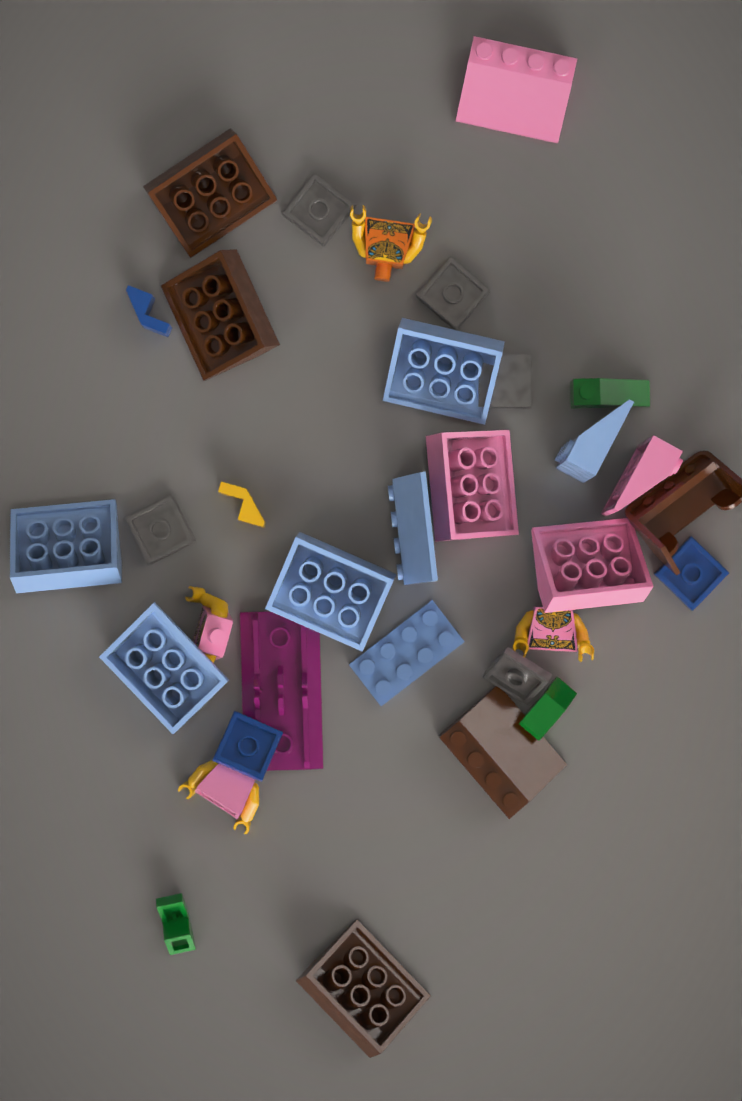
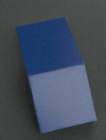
(142, 305)

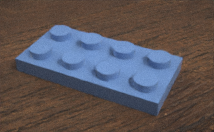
(406, 653)

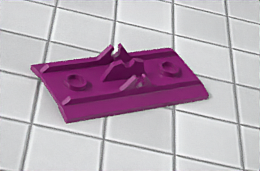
(283, 686)

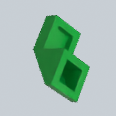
(548, 708)
(176, 924)

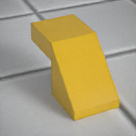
(249, 511)

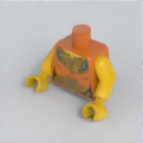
(387, 242)

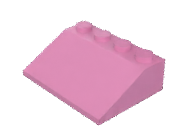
(516, 89)
(648, 466)
(472, 485)
(589, 565)

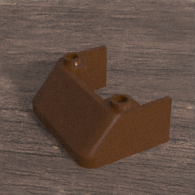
(682, 499)

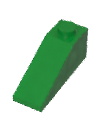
(608, 392)

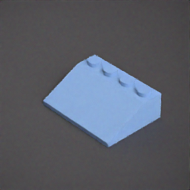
(441, 370)
(586, 453)
(414, 529)
(65, 546)
(330, 591)
(164, 668)

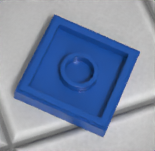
(698, 573)
(247, 746)

